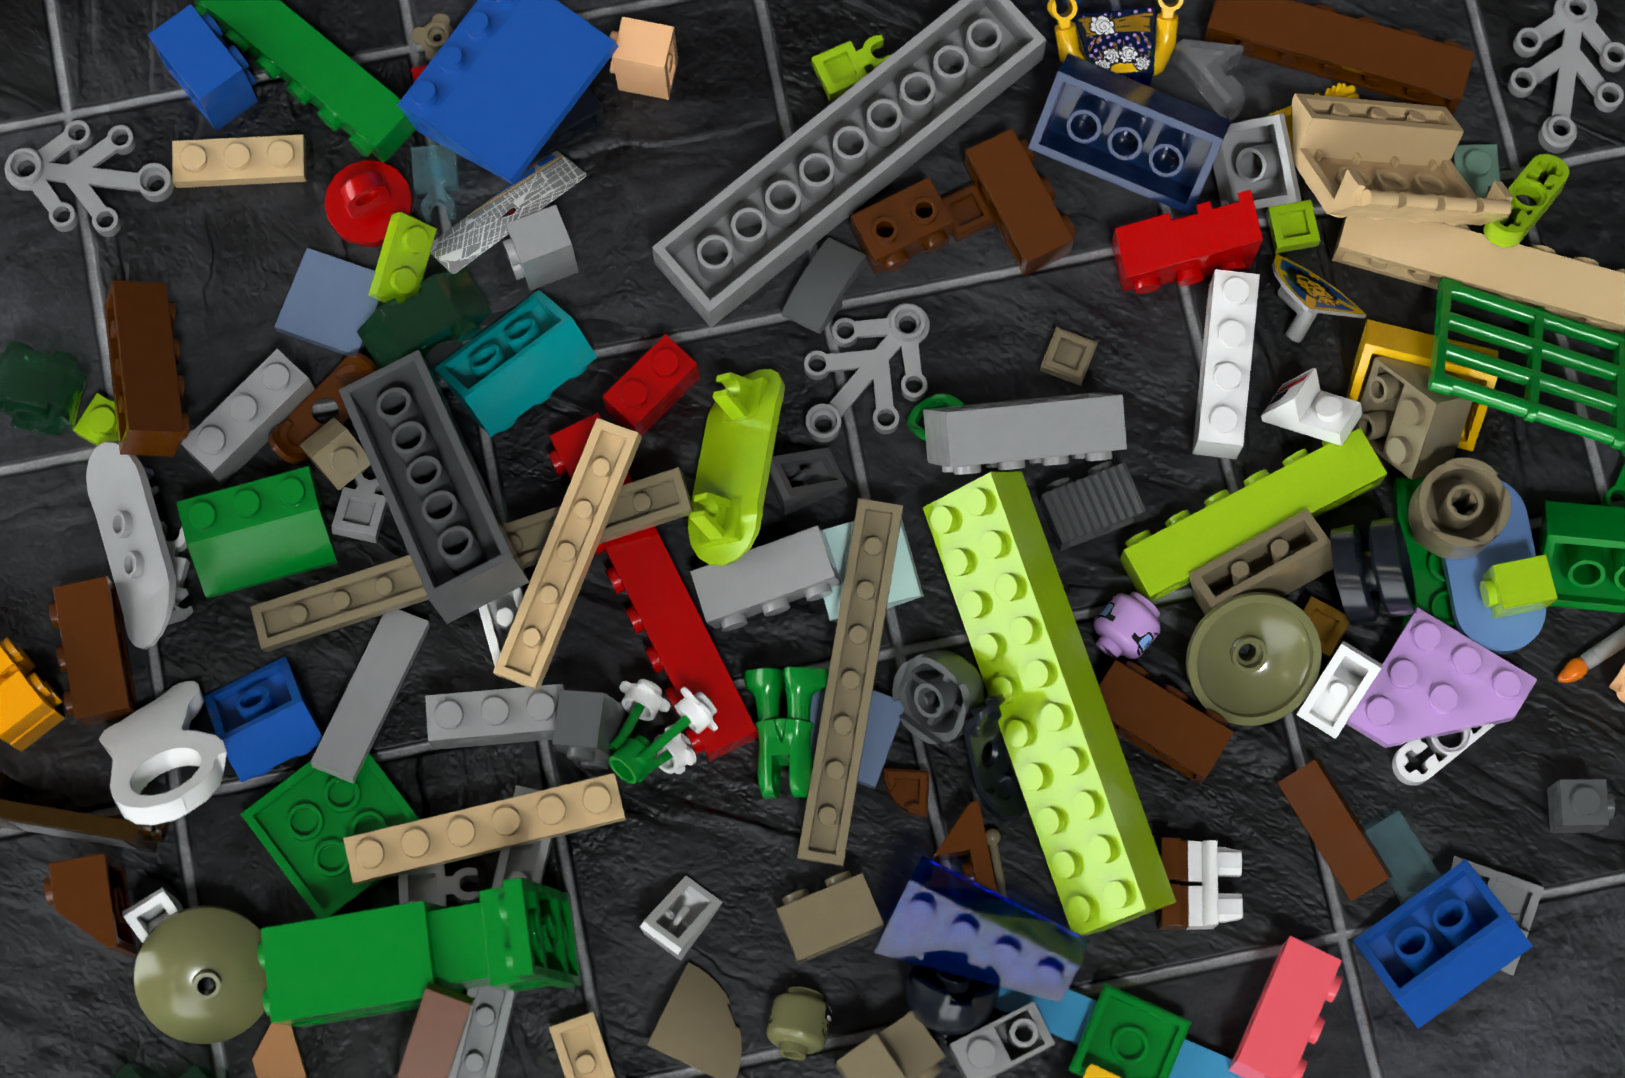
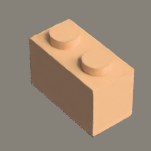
(645, 57)

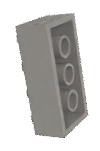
(1025, 429)

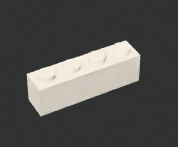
(1226, 364)

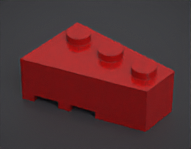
(1187, 246)

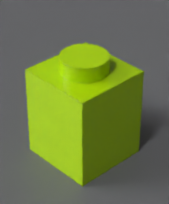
(1518, 587)

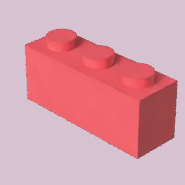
(1288, 1013)

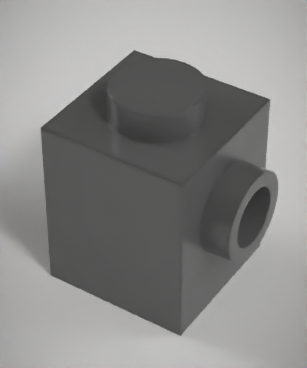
(1579, 805)

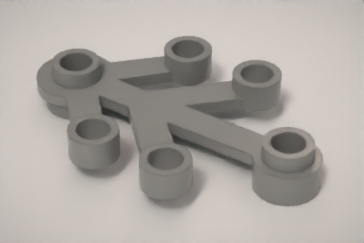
(1568, 62)
(83, 174)
(870, 366)

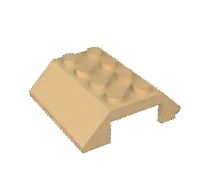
(1387, 162)

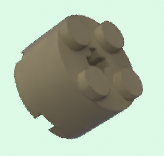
(1480, 497)

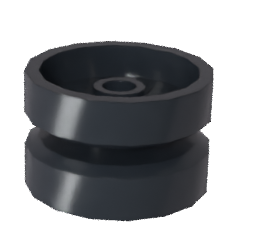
(1365, 572)

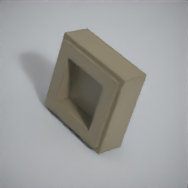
(1068, 356)

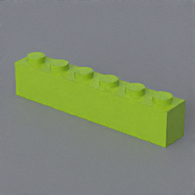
(1307, 481)

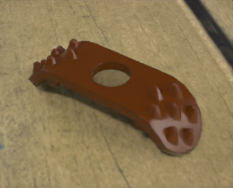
(301, 424)

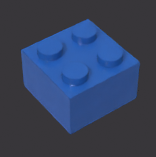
(205, 66)

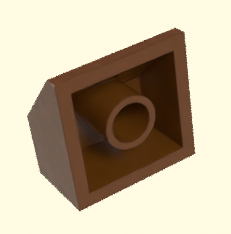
(93, 896)

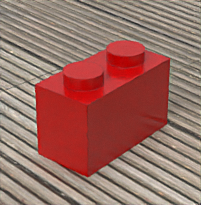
(651, 386)

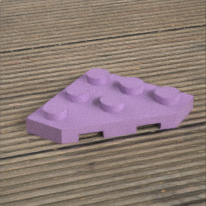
(1438, 686)

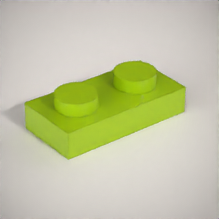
(402, 259)

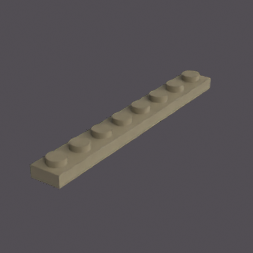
(850, 683)

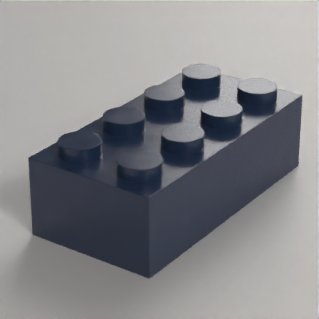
(1129, 134)

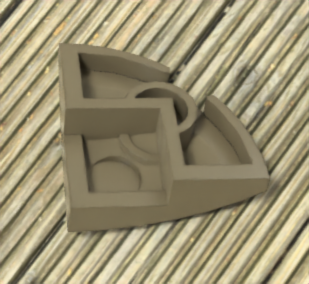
(699, 1026)

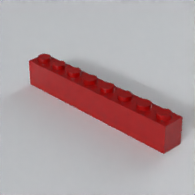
(666, 616)

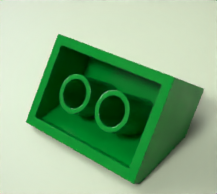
(257, 532)
(1585, 554)

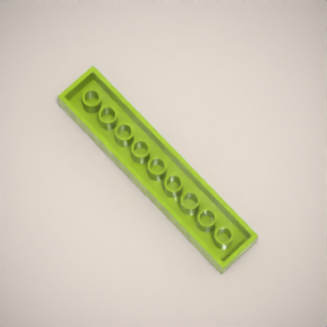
(1053, 704)

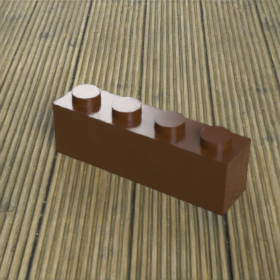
(144, 369)

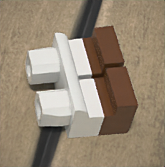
(1199, 865)

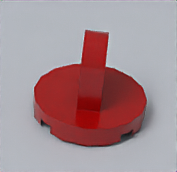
(364, 199)

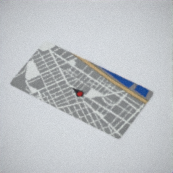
(488, 222)

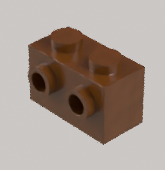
(902, 227)

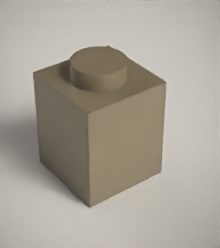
(336, 453)

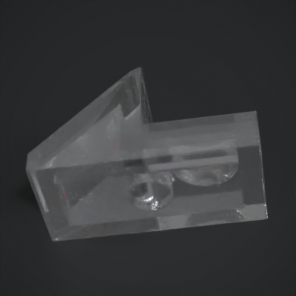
(1206, 67)

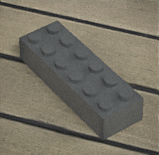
(433, 487)

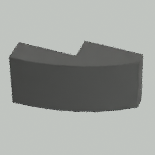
(822, 285)

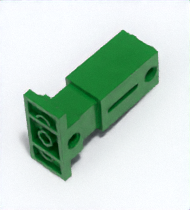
(388, 955)

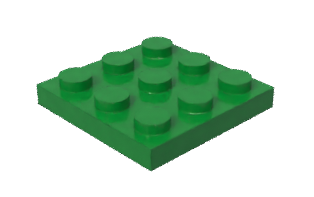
(306, 824)

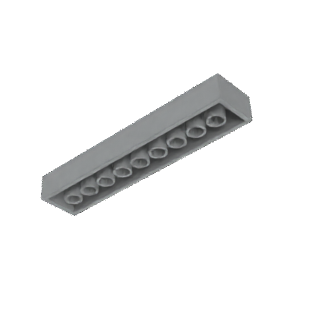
(847, 154)

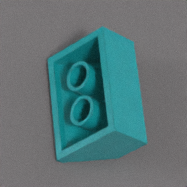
(516, 363)

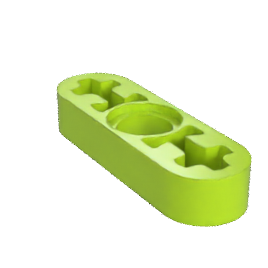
(1528, 185)

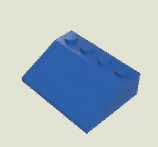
(506, 81)

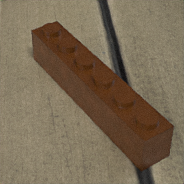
(1345, 49)

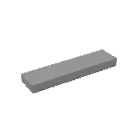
(370, 695)

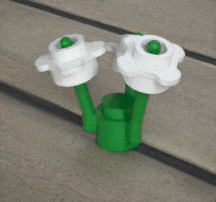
(670, 751)

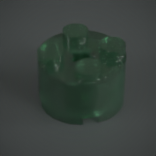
(40, 389)

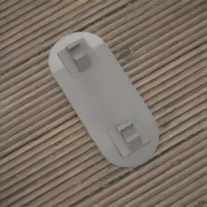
(134, 543)

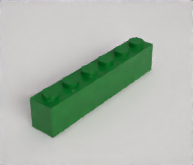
(314, 72)

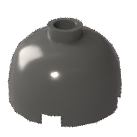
(938, 694)

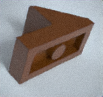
(969, 840)

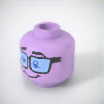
(1127, 626)

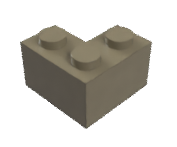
(896, 1052)

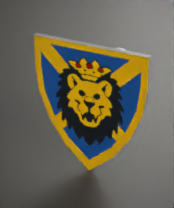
(1309, 296)

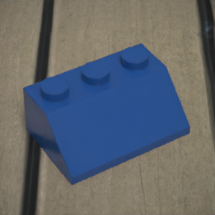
(1442, 943)

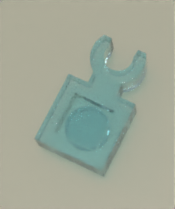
(435, 174)

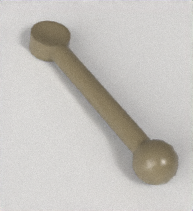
(993, 838)

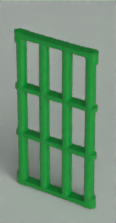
(1531, 375)

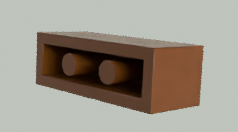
(1020, 201)
(93, 651)
(1163, 722)

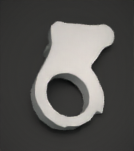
(156, 742)

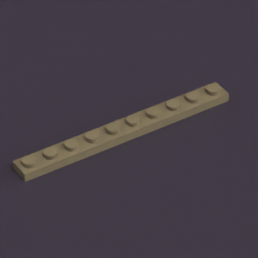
(398, 585)

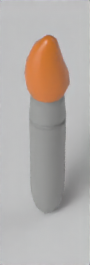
(1578, 667)

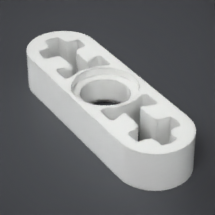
(1431, 765)

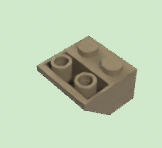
(1407, 421)

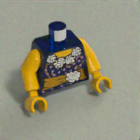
(1123, 41)

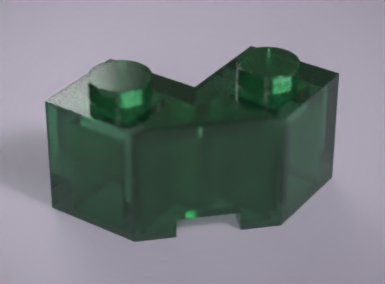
(442, 312)

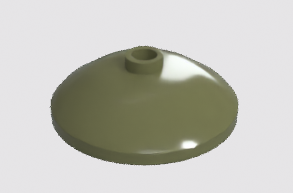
(1271, 676)
(196, 946)

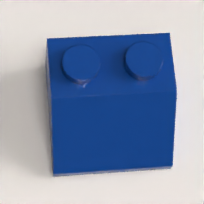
(263, 719)

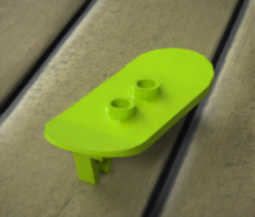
(735, 466)

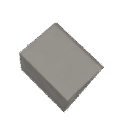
(1257, 158)

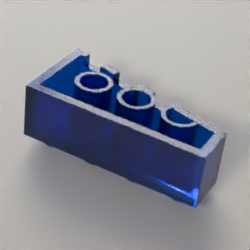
(980, 935)

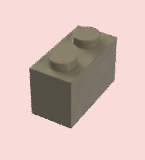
(829, 917)

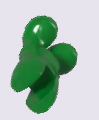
(784, 739)

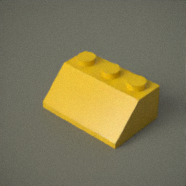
(1416, 348)

